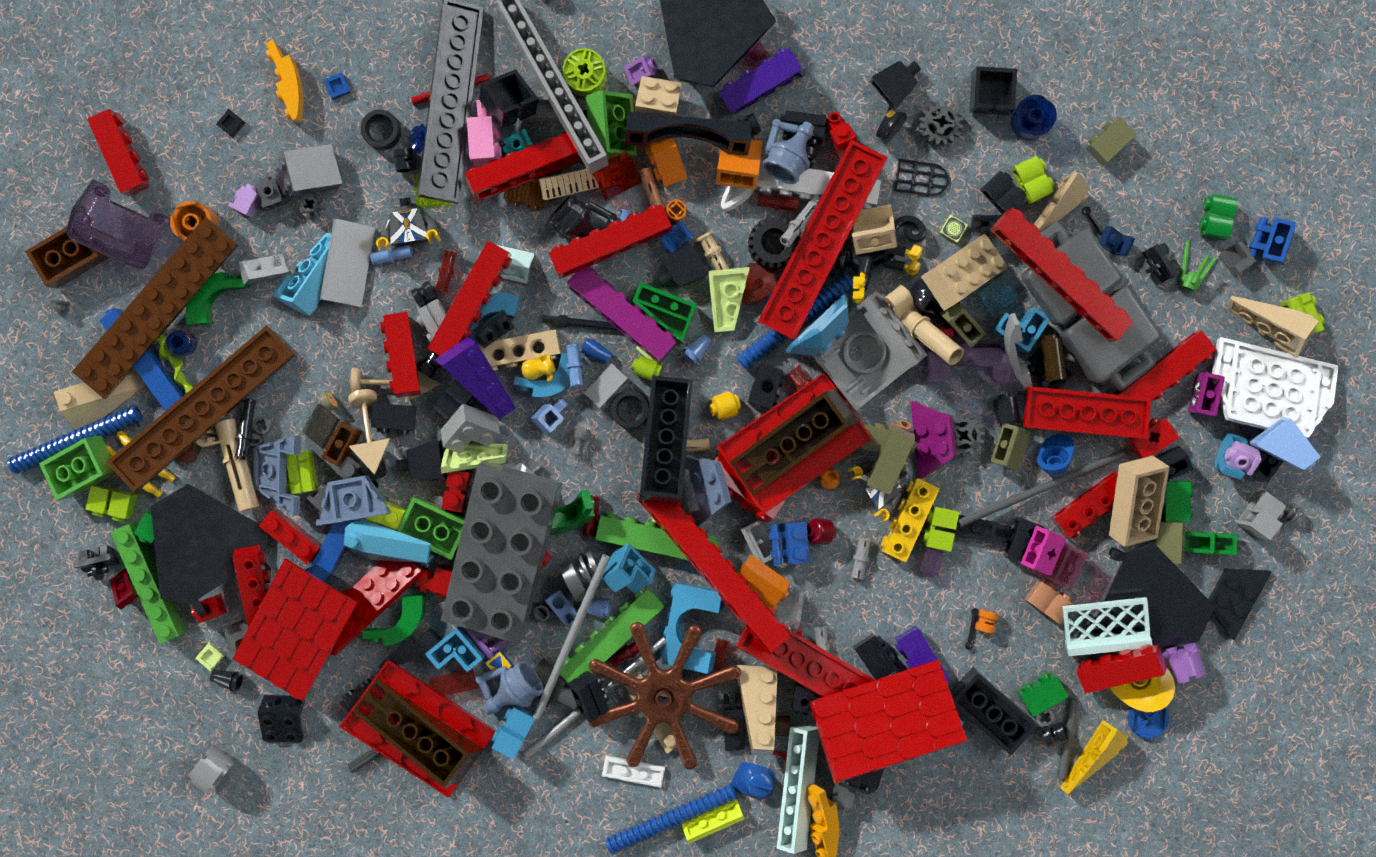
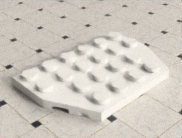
(1271, 385)

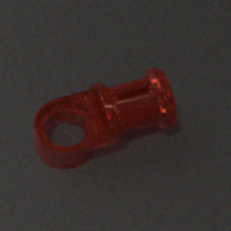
(797, 372)

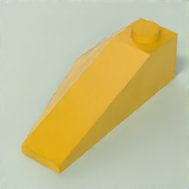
(1101, 748)

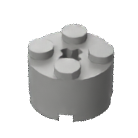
(210, 770)

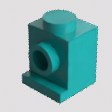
(522, 137)

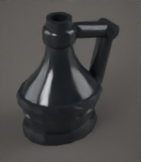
(575, 218)

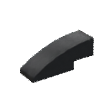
(413, 649)

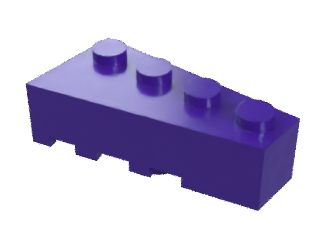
(762, 80)
(474, 373)

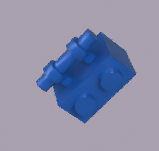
(1278, 242)
(793, 541)

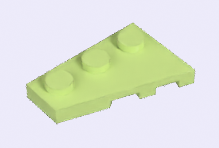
(473, 455)

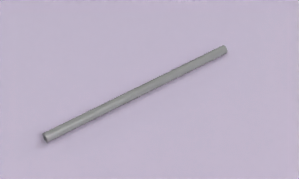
(571, 636)
(575, 714)

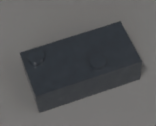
(992, 711)

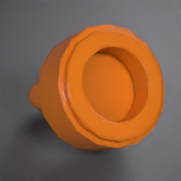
(830, 479)

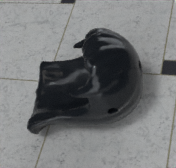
(925, 301)

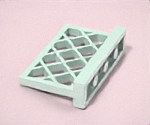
(1104, 642)

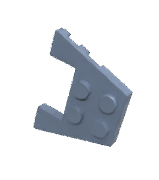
(270, 471)
(709, 487)

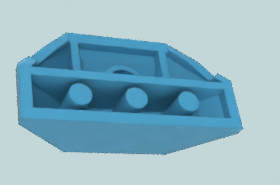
(823, 330)

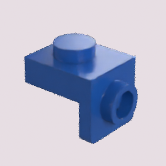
(676, 238)

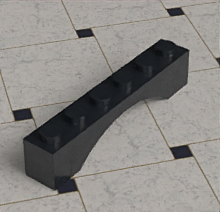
(647, 128)

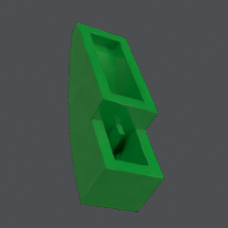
(1211, 543)

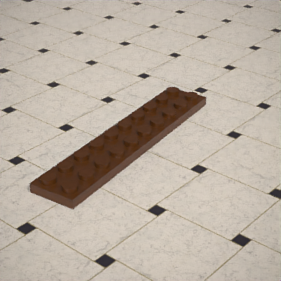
(155, 308)
(200, 409)

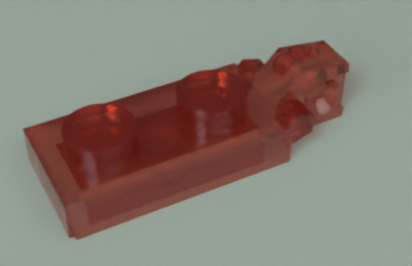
(454, 682)

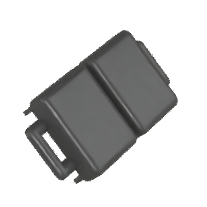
(1090, 350)

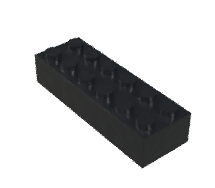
(666, 440)

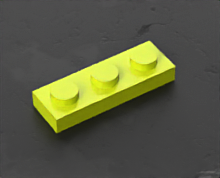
(713, 821)

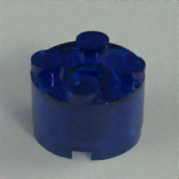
(1039, 108)

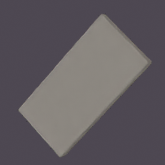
(347, 263)

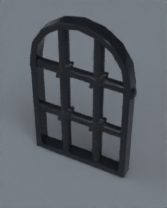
(914, 172)

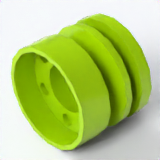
(589, 82)

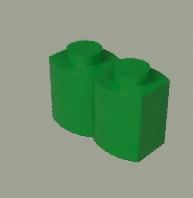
(1218, 217)

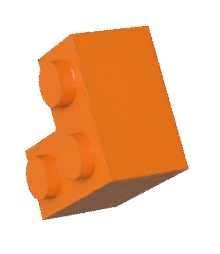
(667, 160)

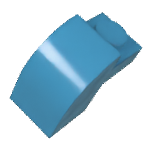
(1221, 463)

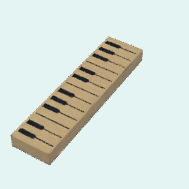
(567, 184)

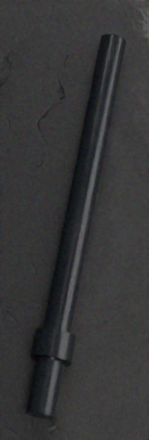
(564, 320)

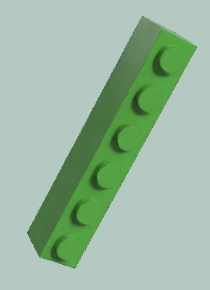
(639, 535)
(144, 577)
(614, 634)

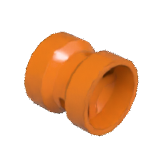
(678, 212)
(987, 616)

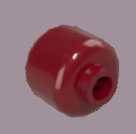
(821, 531)

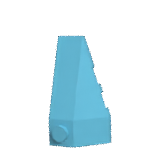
(304, 288)
(385, 544)

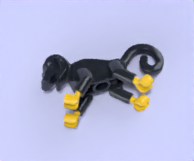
(865, 262)

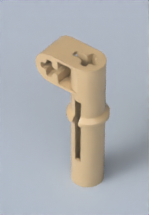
(921, 328)
(237, 469)

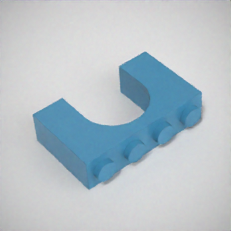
(685, 598)

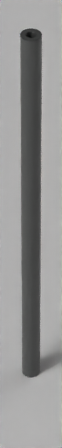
(1041, 488)

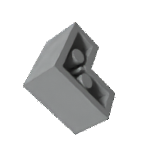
(469, 425)
(1262, 516)

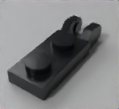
(982, 530)
(737, 740)

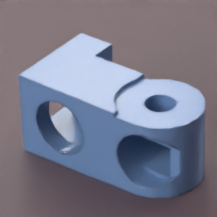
(562, 606)

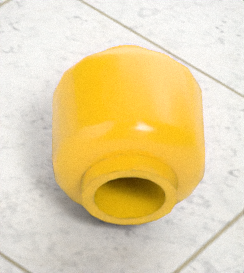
(725, 405)

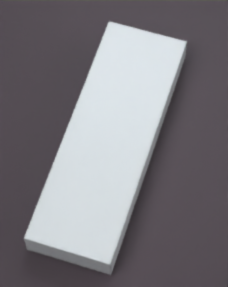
(643, 774)

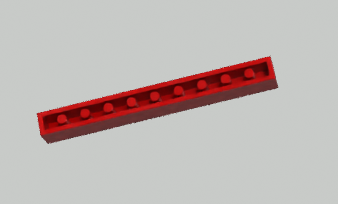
(719, 573)

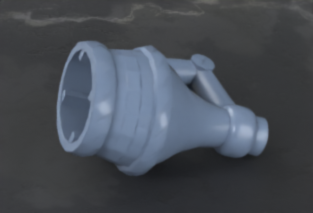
(788, 158)
(517, 687)

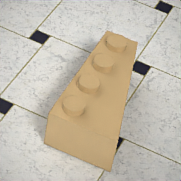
(758, 697)

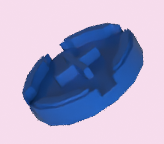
(1148, 724)

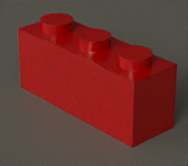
(291, 536)

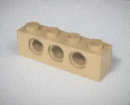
(548, 338)

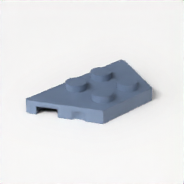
(351, 500)

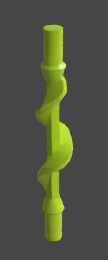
(176, 364)

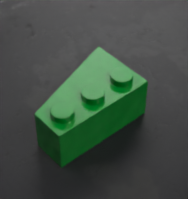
(666, 309)

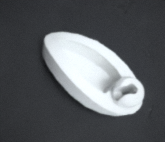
(734, 197)

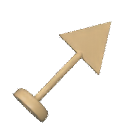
(425, 382)
(370, 452)

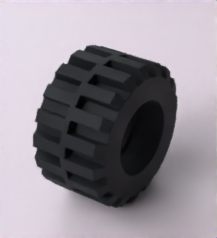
(755, 243)

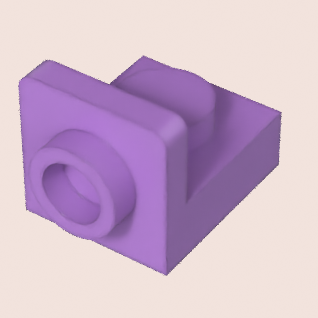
(643, 66)

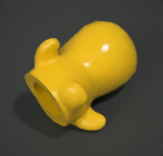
(537, 367)

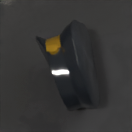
(890, 125)

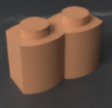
(1048, 600)

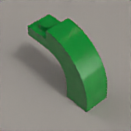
(200, 307)
(574, 514)
(412, 615)

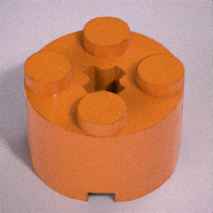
(186, 213)

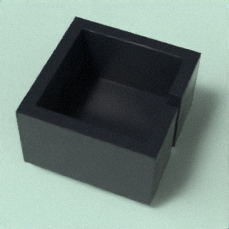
(993, 90)
(508, 98)

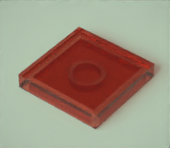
(617, 176)

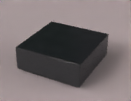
(230, 123)

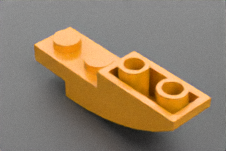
(290, 88)
(826, 825)

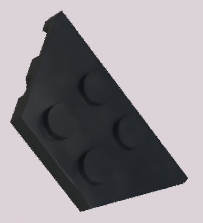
(1236, 596)

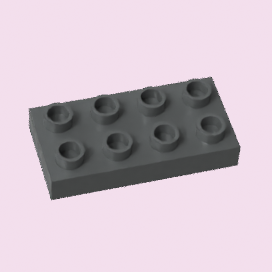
(501, 551)

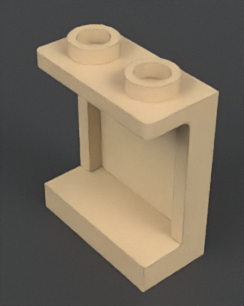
(874, 230)

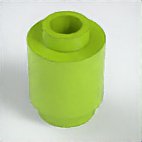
(645, 367)

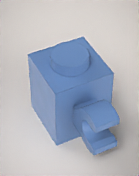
(549, 416)

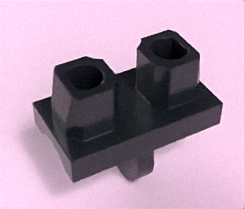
(982, 224)
(1159, 263)
(493, 328)
(97, 565)

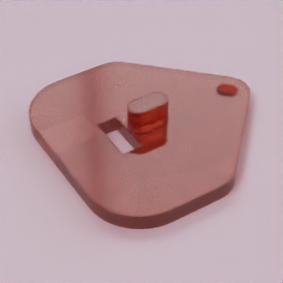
(758, 277)

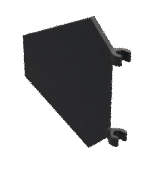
(712, 35)
(197, 544)
(1175, 604)

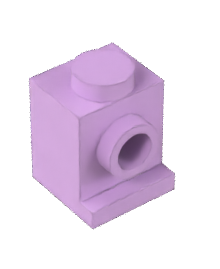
(246, 200)
(1243, 457)

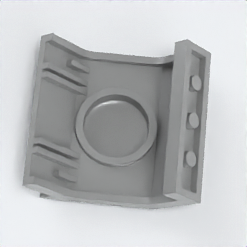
(885, 348)

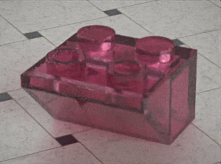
(1067, 567)

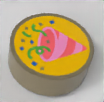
(328, 401)

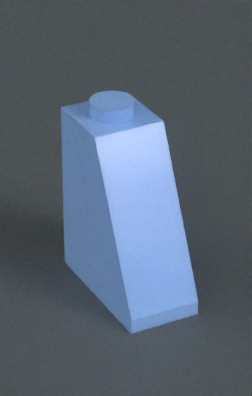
(1287, 444)

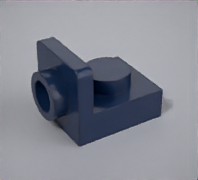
(1116, 242)

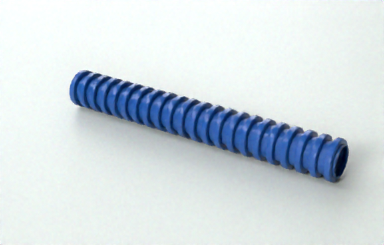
(774, 338)
(102, 427)
(671, 819)

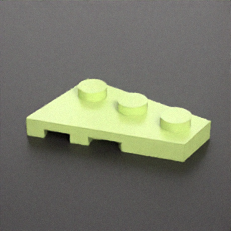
(726, 296)

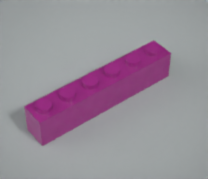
(622, 314)

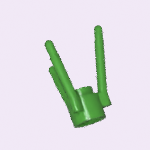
(1193, 280)

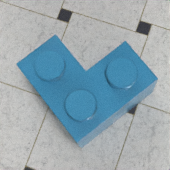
(1031, 328)
(628, 569)
(457, 645)
(511, 736)

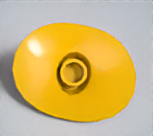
(1147, 694)

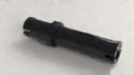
(244, 436)

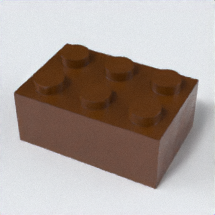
(62, 259)

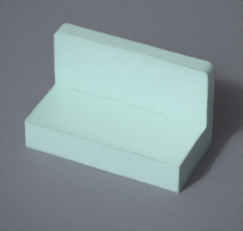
(520, 266)

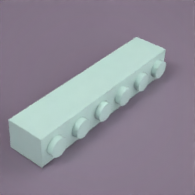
(798, 775)

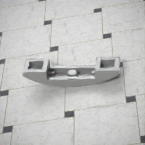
(1012, 336)

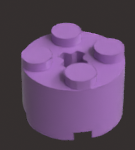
(1184, 662)

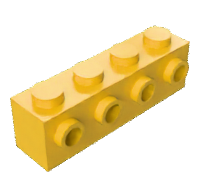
(910, 519)

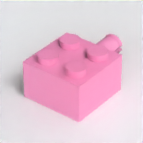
(483, 137)

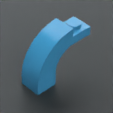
(498, 302)
(546, 388)

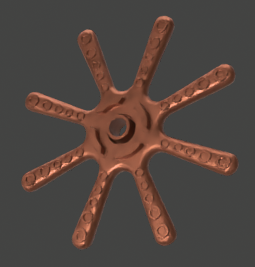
(669, 683)

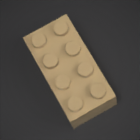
(964, 272)
(1138, 500)

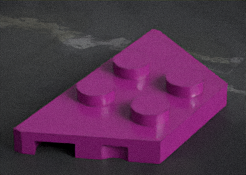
(934, 438)

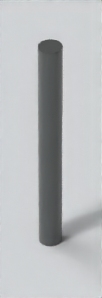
(1067, 746)

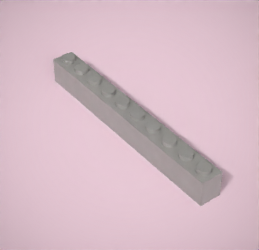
(553, 84)

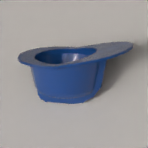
(1056, 454)
(753, 780)

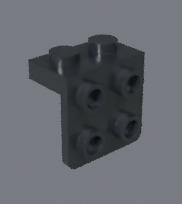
(281, 718)

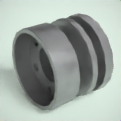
(580, 576)

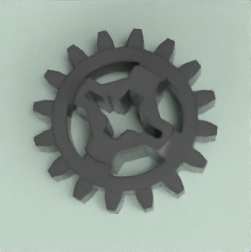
(949, 124)
(968, 428)

